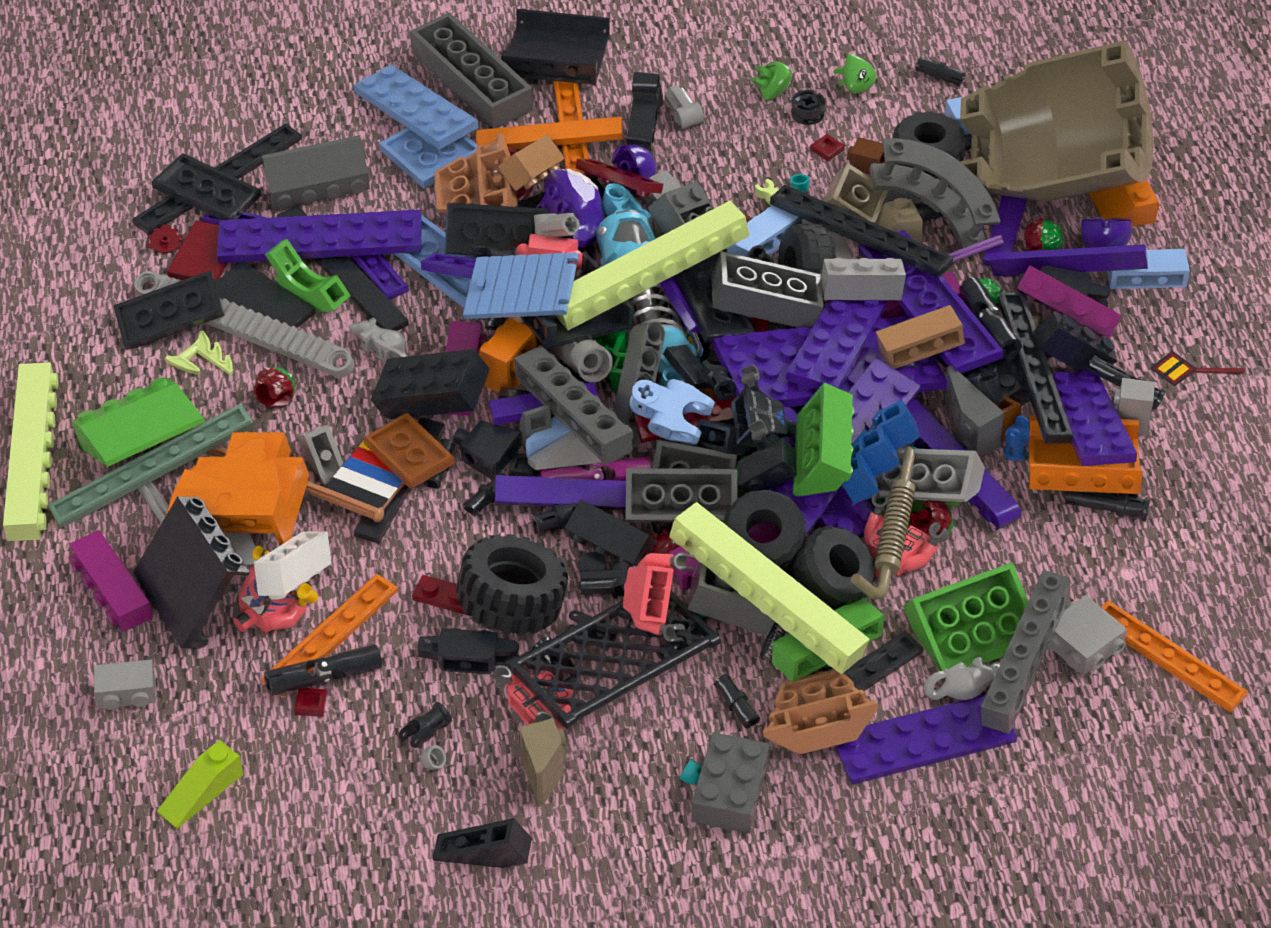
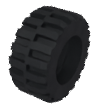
(511, 584)

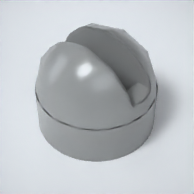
(433, 753)

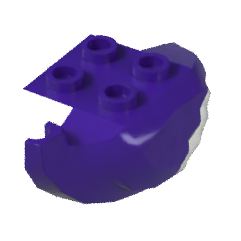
(574, 193)

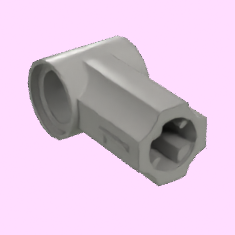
(683, 109)
(556, 225)

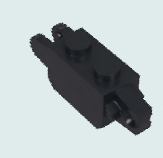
(1078, 281)
(467, 650)

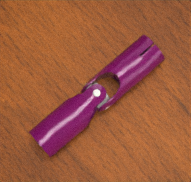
(594, 471)

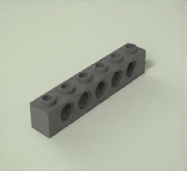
(574, 405)
(1025, 652)

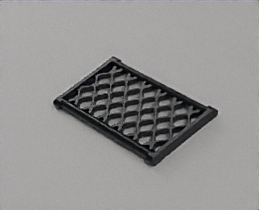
(625, 682)

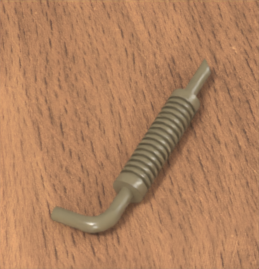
(893, 531)

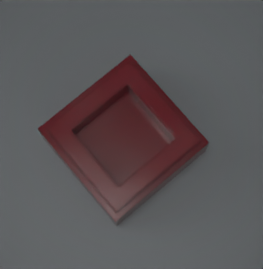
(827, 147)
(311, 702)

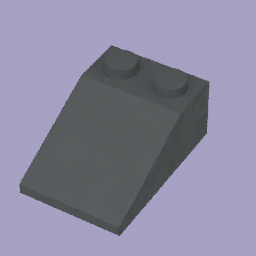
(972, 415)

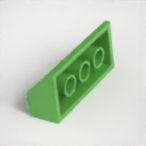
(824, 442)

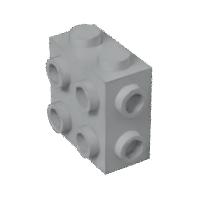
(1087, 636)

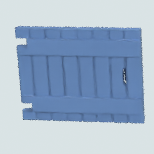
(521, 285)

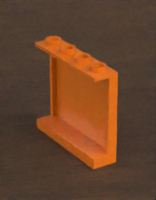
(1061, 470)

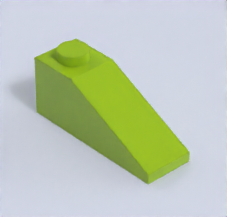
(202, 783)

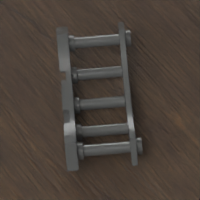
(965, 214)

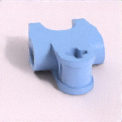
(667, 406)

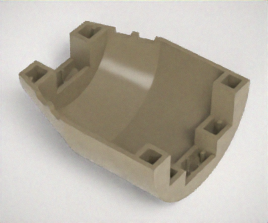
(1062, 126)

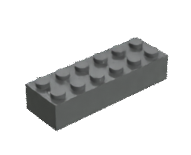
(471, 70)

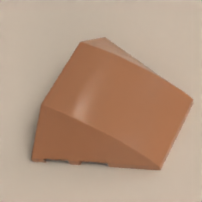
(476, 178)
(819, 712)

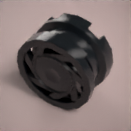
(807, 107)

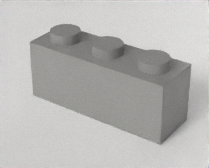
(862, 279)

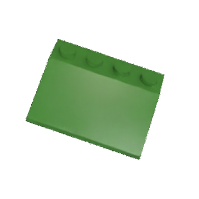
(136, 421)
(969, 617)

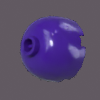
(635, 160)
(1106, 232)

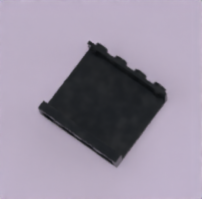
(558, 46)
(554, 334)

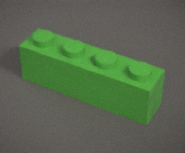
(798, 661)

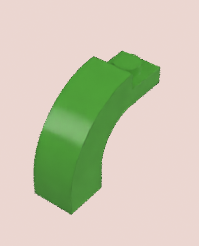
(320, 292)

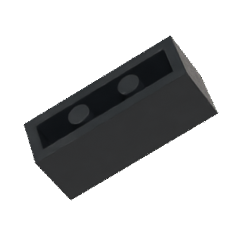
(1071, 342)
(609, 534)

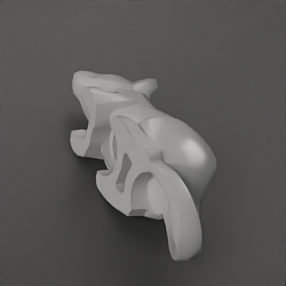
(383, 341)
(962, 681)

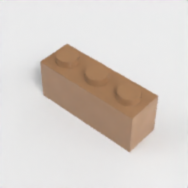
(531, 163)
(920, 337)

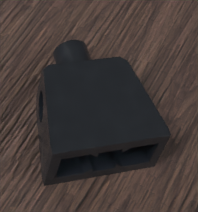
(488, 447)

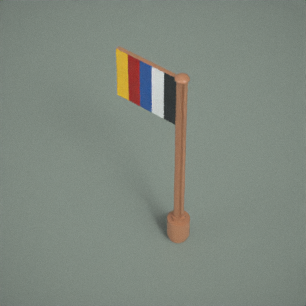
(359, 485)

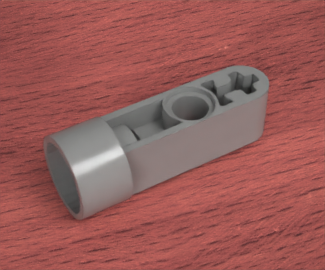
(586, 359)

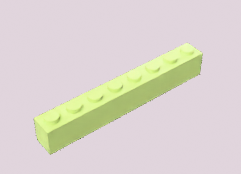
(654, 263)
(30, 452)
(769, 588)

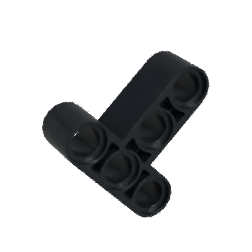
(645, 109)

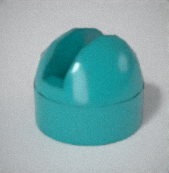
(800, 182)
(691, 772)

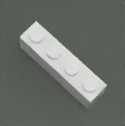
(292, 564)

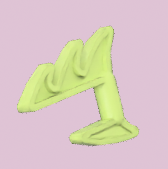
(203, 348)

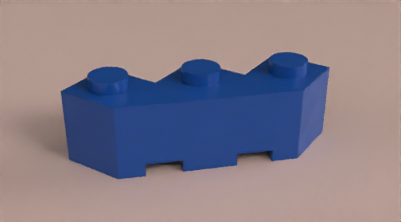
(876, 449)

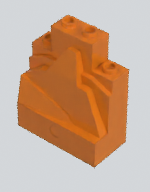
(251, 486)

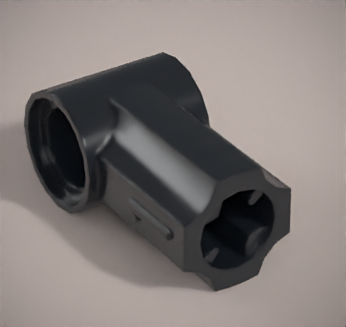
(605, 581)

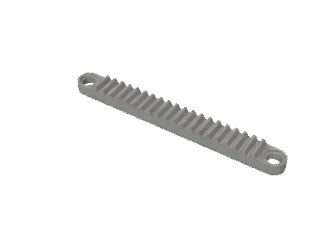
(268, 332)

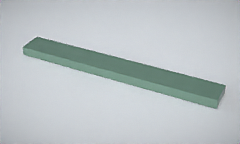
(150, 466)

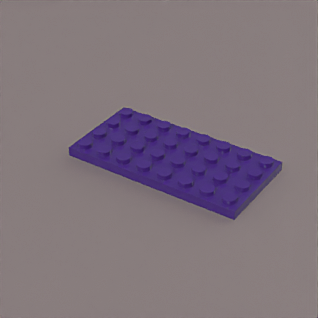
(775, 351)

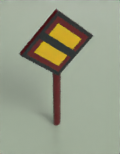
(1176, 369)

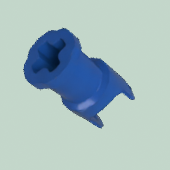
(1014, 441)

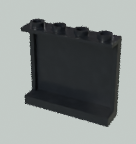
(188, 569)

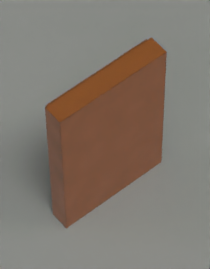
(409, 450)

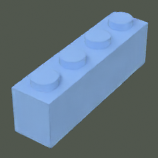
(765, 231)

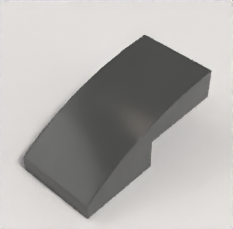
(534, 421)

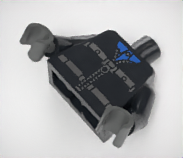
(756, 416)

